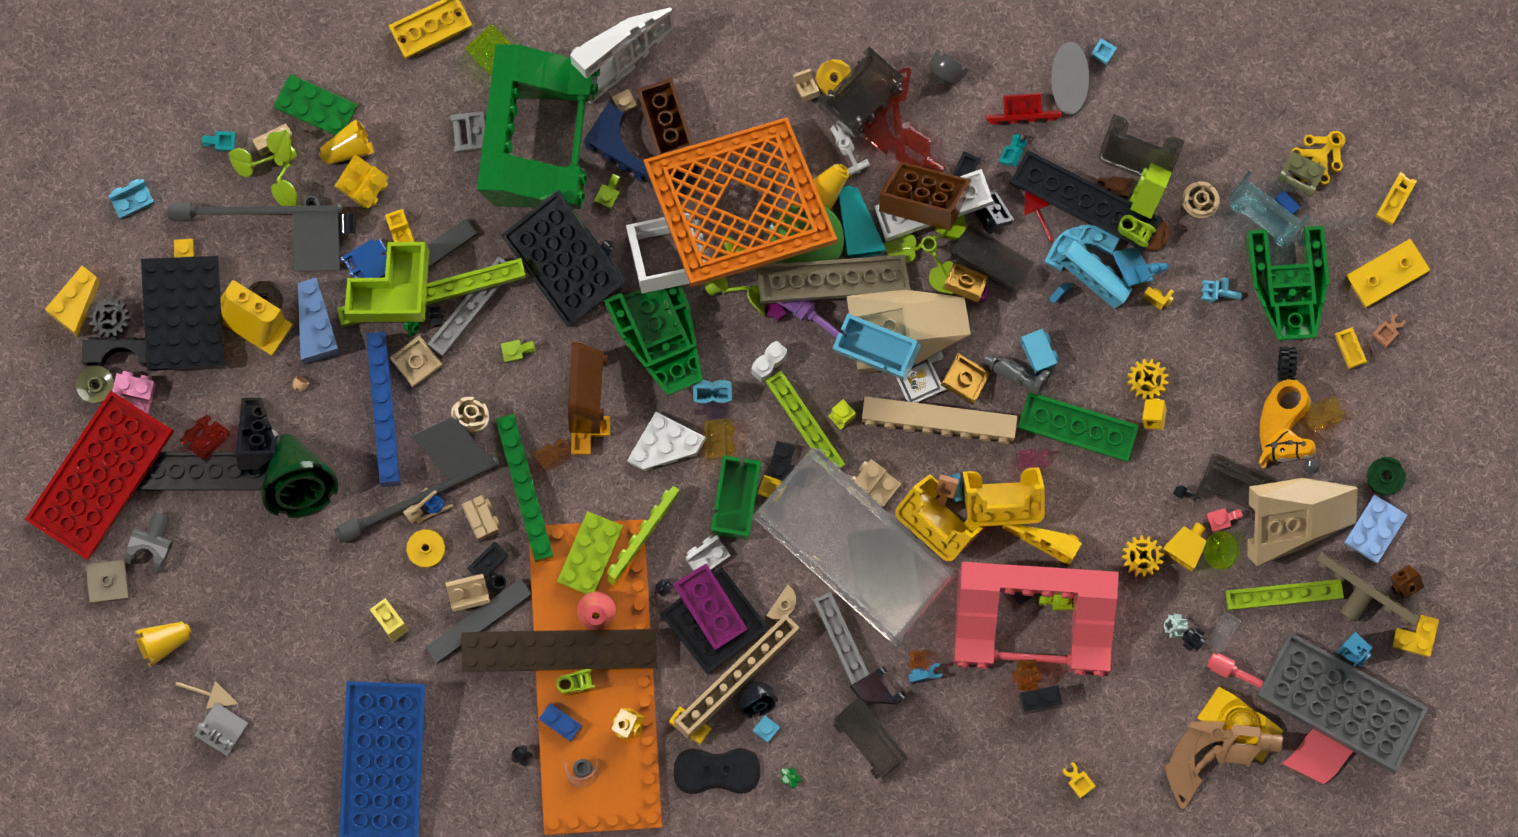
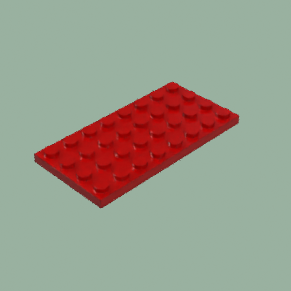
(99, 475)

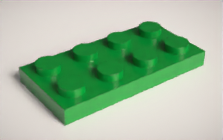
(314, 105)

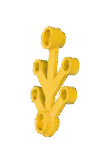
(1320, 155)

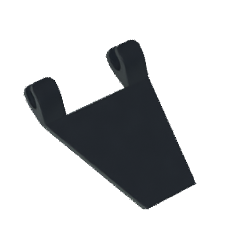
(872, 689)

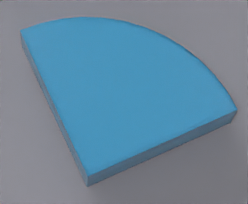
(1060, 292)

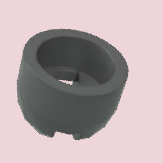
(1312, 466)

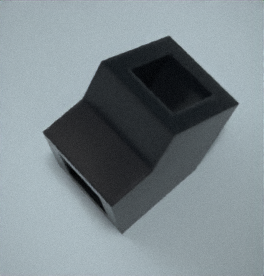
(435, 316)

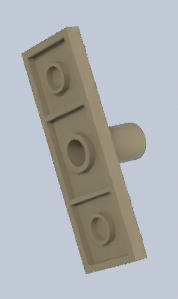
(1364, 593)

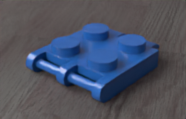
(367, 260)

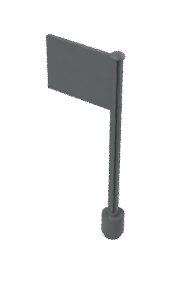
(313, 229)

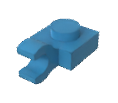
(919, 675)

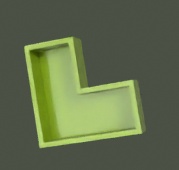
(399, 294)

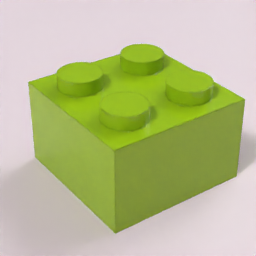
(1149, 190)

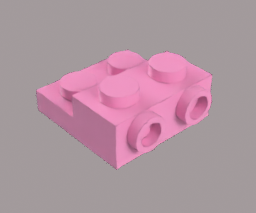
(135, 390)

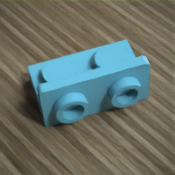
(131, 198)

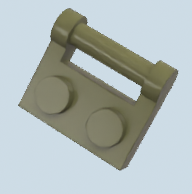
(1304, 169)

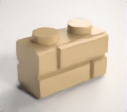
(480, 518)

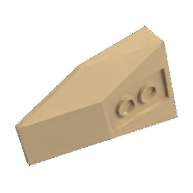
(923, 316)
(1297, 515)

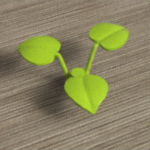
(280, 145)
(906, 245)
(721, 285)

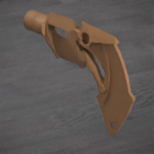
(1182, 769)

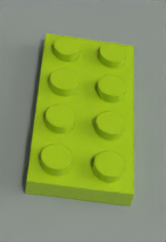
(590, 553)

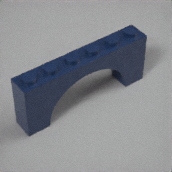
(606, 140)

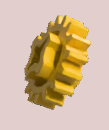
(1152, 385)
(1148, 561)

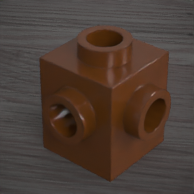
(1406, 582)

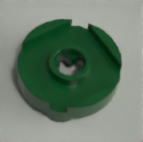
(1396, 472)

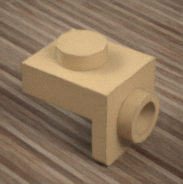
(806, 85)

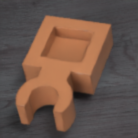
(1387, 332)

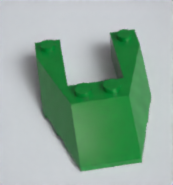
(1291, 293)

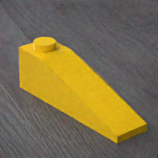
(1055, 544)

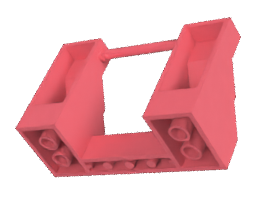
(1092, 614)

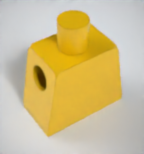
(1186, 546)

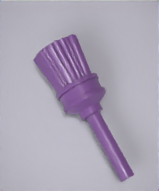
(806, 310)

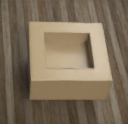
(624, 101)

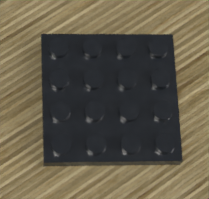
(693, 638)

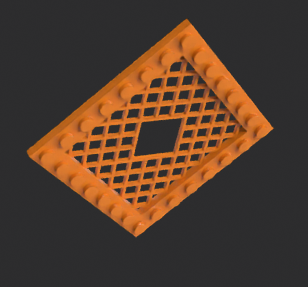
(775, 133)

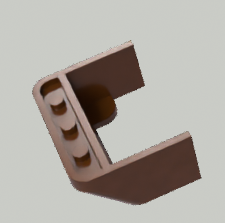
(585, 389)

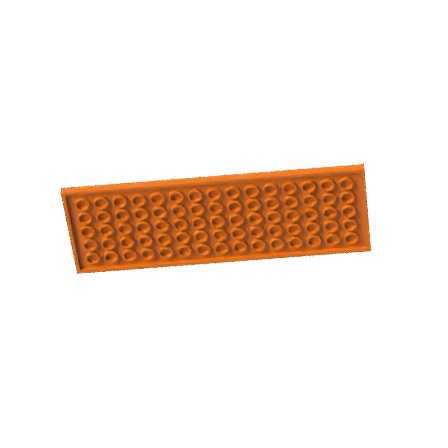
(628, 770)

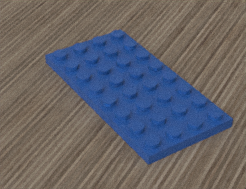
(382, 759)

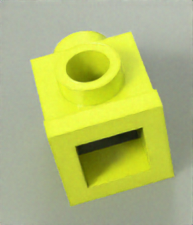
(842, 414)

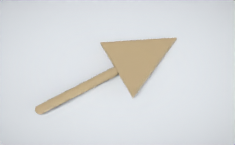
(217, 695)

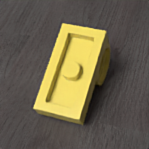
(389, 620)

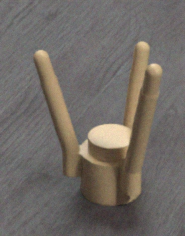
(413, 512)

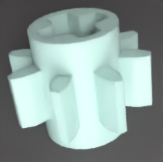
(1175, 625)

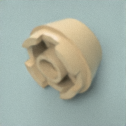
(1200, 199)
(470, 414)

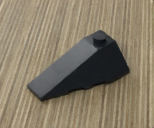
(255, 437)

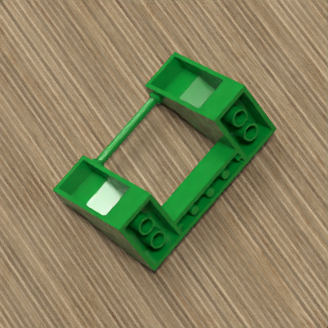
(530, 74)

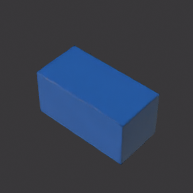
(1287, 202)

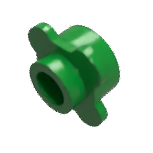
(412, 327)

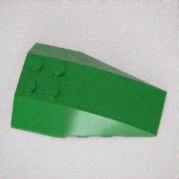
(659, 334)

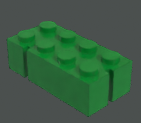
(735, 498)

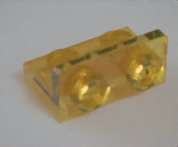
(1323, 412)
(719, 438)

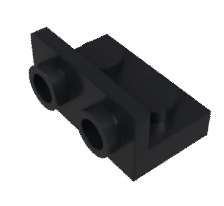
(994, 215)

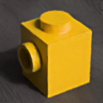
(1154, 414)

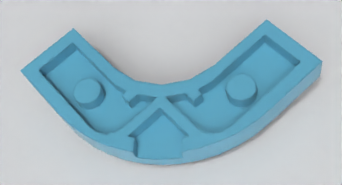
(1085, 234)

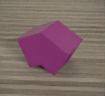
(775, 311)

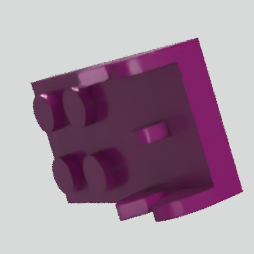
(709, 606)

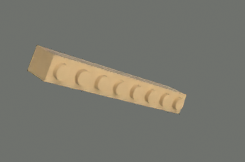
(939, 419)
(736, 676)

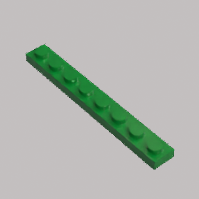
(524, 488)

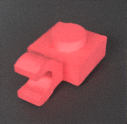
(1221, 519)

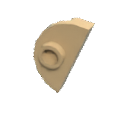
(784, 605)

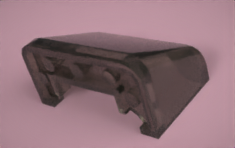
(1135, 154)

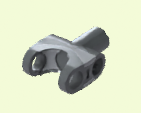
(151, 541)

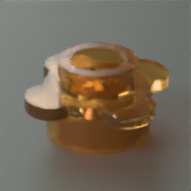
(918, 654)

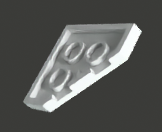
(664, 443)

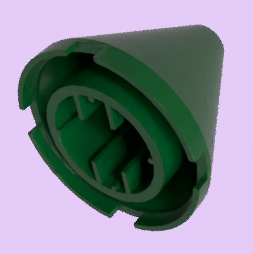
(297, 480)

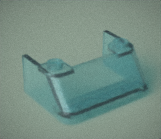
(1266, 212)

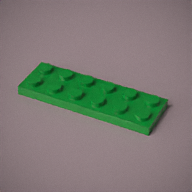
(1078, 427)

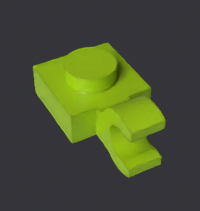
(607, 194)
(514, 351)
(1057, 602)

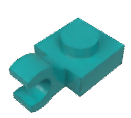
(223, 141)
(1012, 153)

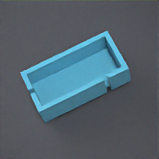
(877, 347)

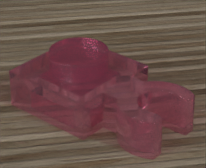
(1030, 459)

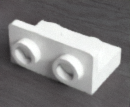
(711, 553)

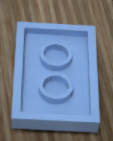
(1375, 529)

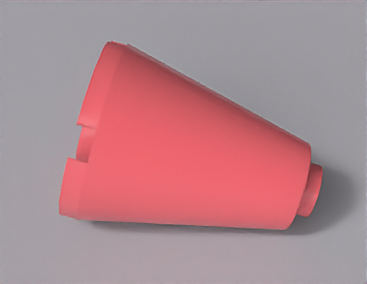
(599, 603)

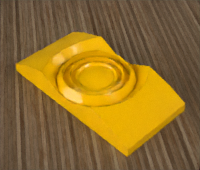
(1233, 711)

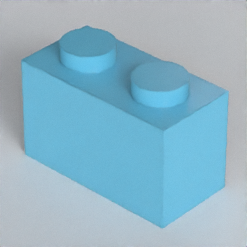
(1039, 351)

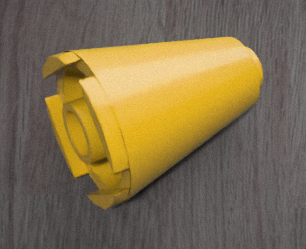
(346, 144)
(831, 183)
(162, 640)

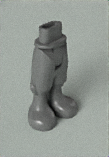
(1018, 373)

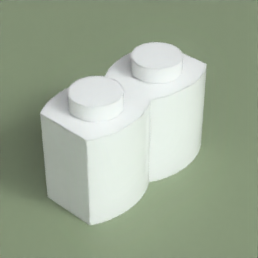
(765, 364)

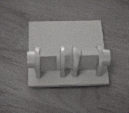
(221, 729)

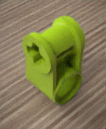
(1137, 230)
(577, 682)

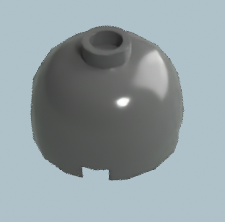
(946, 68)

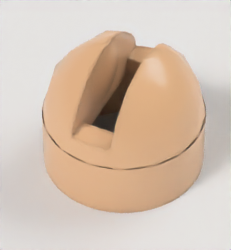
(300, 383)

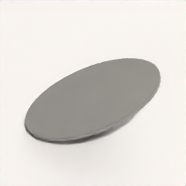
(1070, 78)

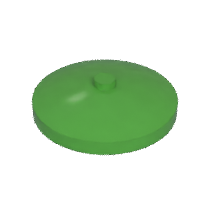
(826, 253)

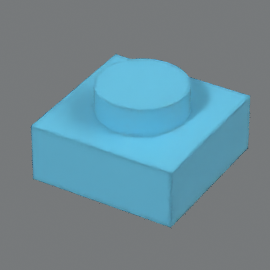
(1103, 51)
(766, 729)

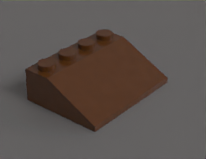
(924, 195)

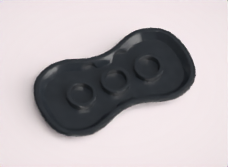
(700, 771)

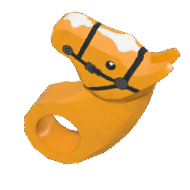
(1276, 423)

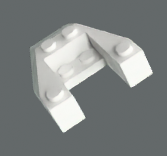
(621, 47)

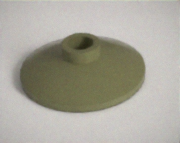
(88, 378)

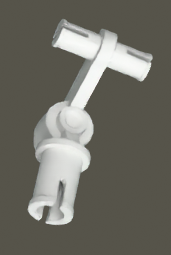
(846, 148)

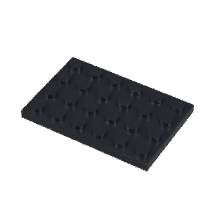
(563, 258)
(182, 313)

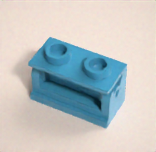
(1355, 650)

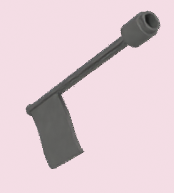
(451, 451)

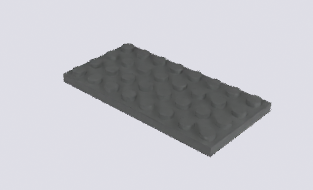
(1342, 703)

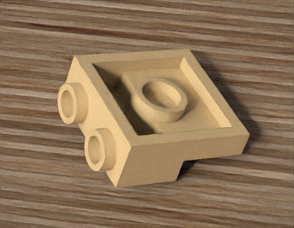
(877, 482)

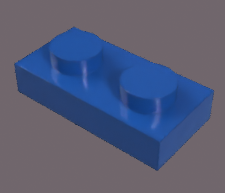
(560, 722)

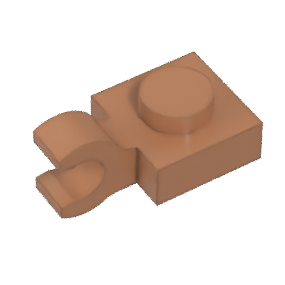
(945, 488)

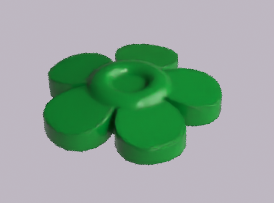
(790, 777)

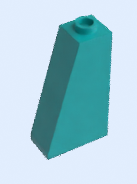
(858, 227)

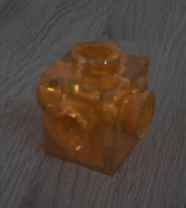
(1026, 675)

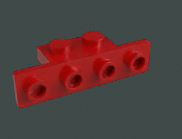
(1022, 107)

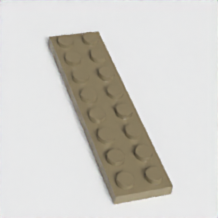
(831, 278)

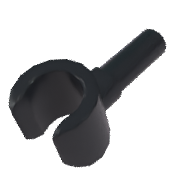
(1181, 490)

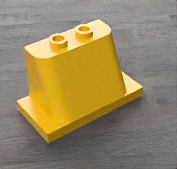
(253, 318)

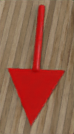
(1034, 204)

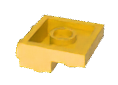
(362, 182)

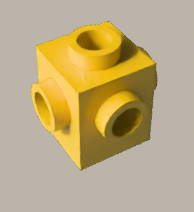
(627, 723)

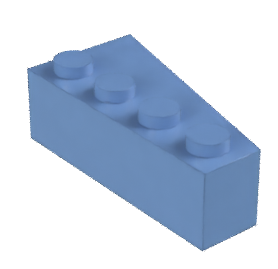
(316, 332)

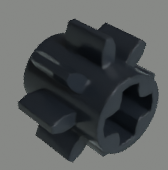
(1193, 639)

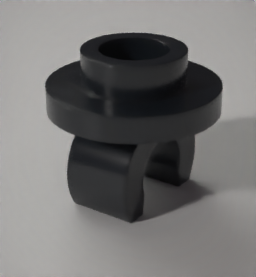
(519, 753)

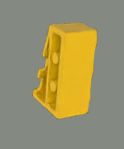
(74, 300)

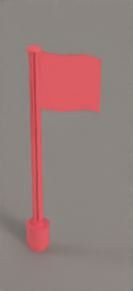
(1316, 755)

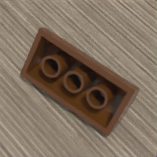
(664, 116)

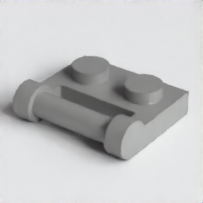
(475, 131)

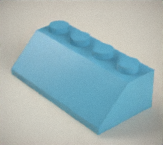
(1094, 274)

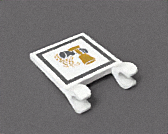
(922, 380)

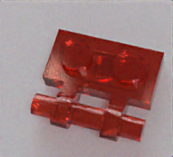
(209, 440)

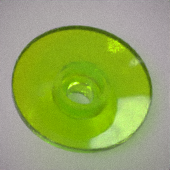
(1227, 551)

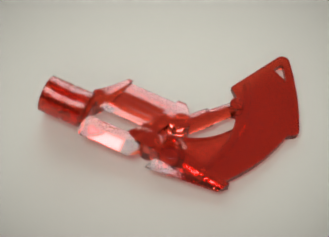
(882, 138)

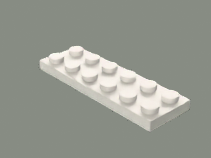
(976, 198)

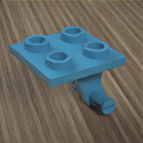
(1134, 267)

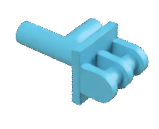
(1211, 295)

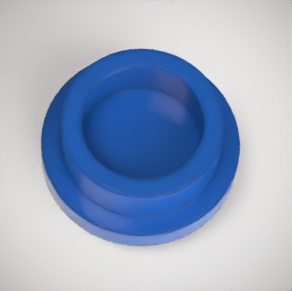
(434, 505)

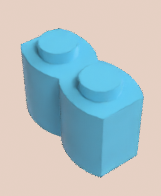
(718, 391)

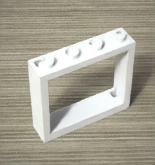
(650, 229)

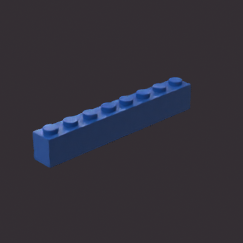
(383, 409)

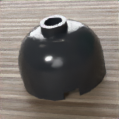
(756, 698)

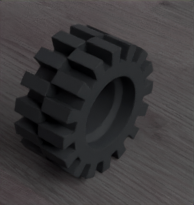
(1287, 363)

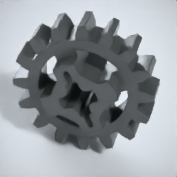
(113, 312)

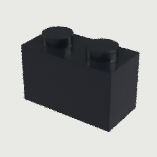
(1040, 699)

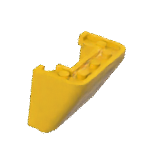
(1004, 502)
(935, 524)

